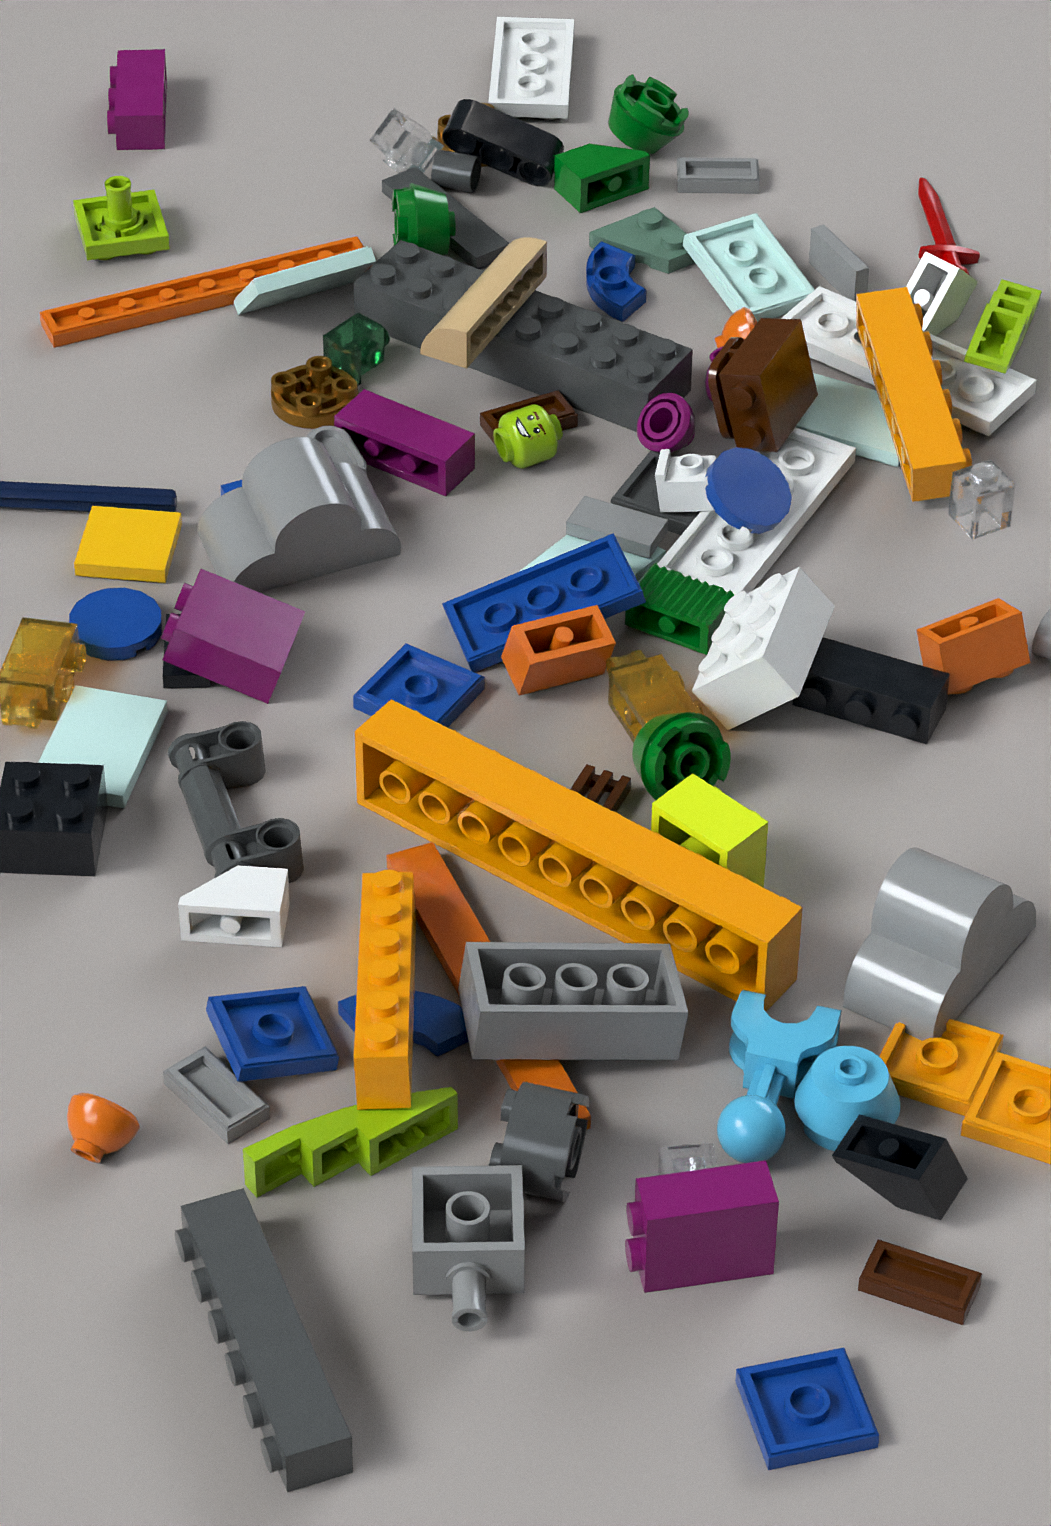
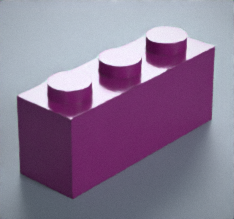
(138, 99)
(408, 442)

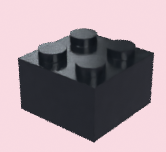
(51, 818)

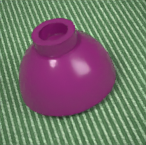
(666, 423)

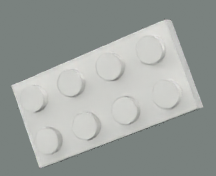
(532, 67)

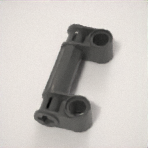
(222, 761)

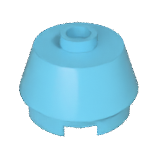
(840, 1088)

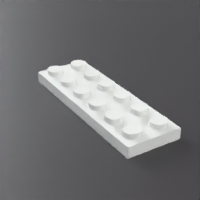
(978, 394)
(740, 559)

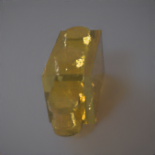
(39, 671)
(645, 689)

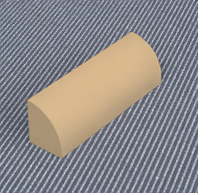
(488, 303)

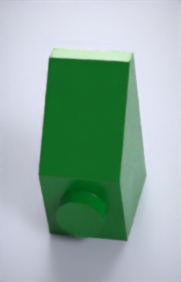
(600, 175)

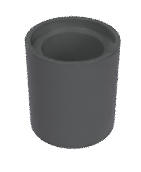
(456, 170)

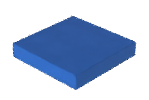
(422, 684)
(272, 1033)
(806, 1408)

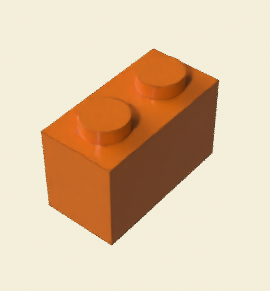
(975, 644)
(558, 650)

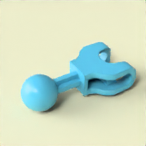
(773, 1064)

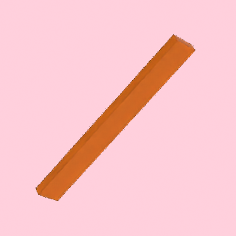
(174, 297)
(448, 926)

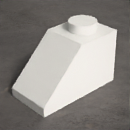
(940, 291)
(238, 908)

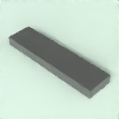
(473, 238)

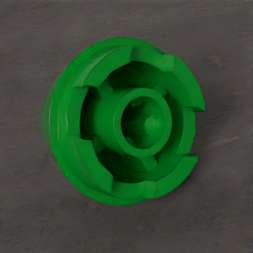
(646, 114)
(423, 218)
(677, 746)

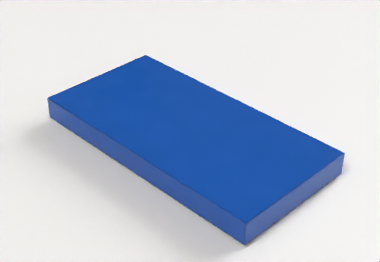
(562, 584)

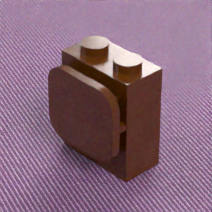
(762, 384)

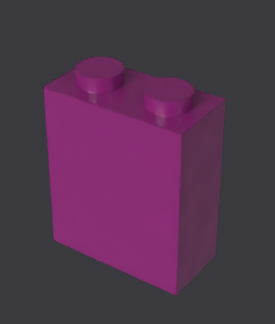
(231, 635)
(703, 1226)

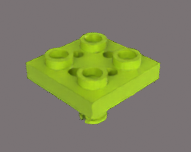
(120, 222)

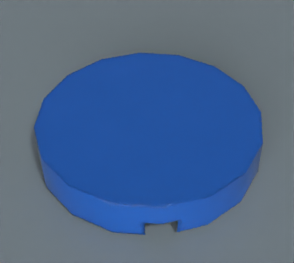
(748, 490)
(117, 623)

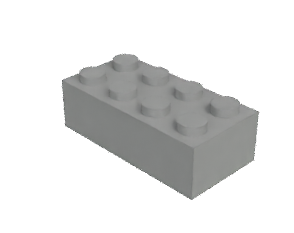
(572, 1001)

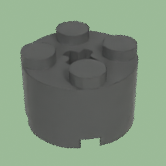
(542, 1137)

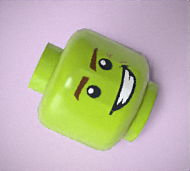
(527, 436)

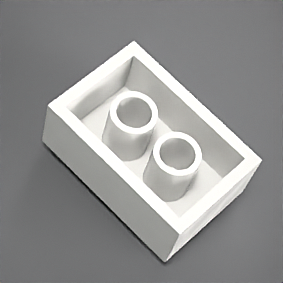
(763, 648)

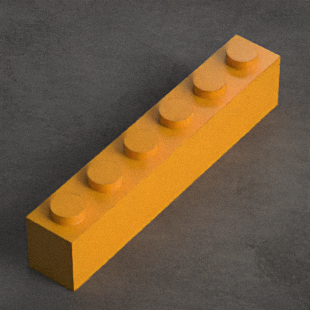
(911, 391)
(385, 991)

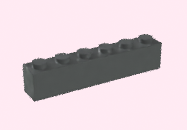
(265, 1341)

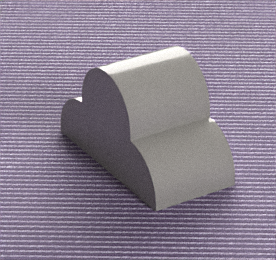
(296, 519)
(933, 943)

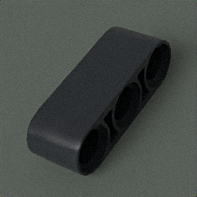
(502, 142)

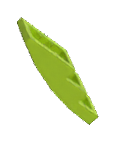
(1003, 326)
(349, 1137)

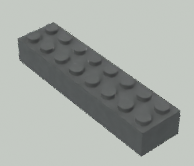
(543, 347)

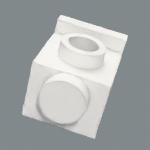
(682, 482)

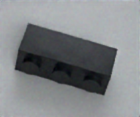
(875, 691)

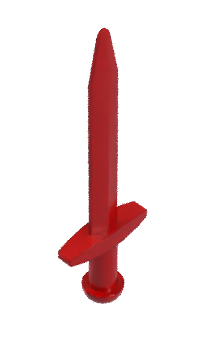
(944, 242)

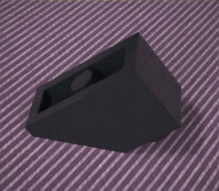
(902, 1165)

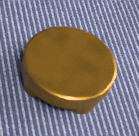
(311, 393)

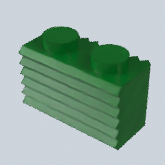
(679, 608)

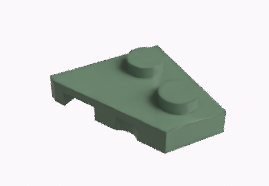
(648, 237)

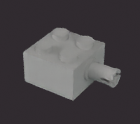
(468, 1236)

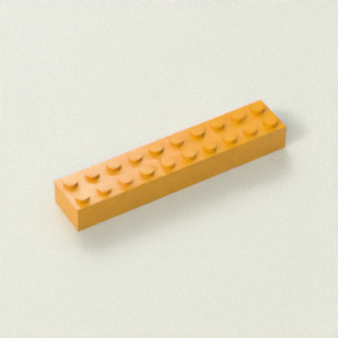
(576, 854)

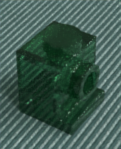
(356, 345)

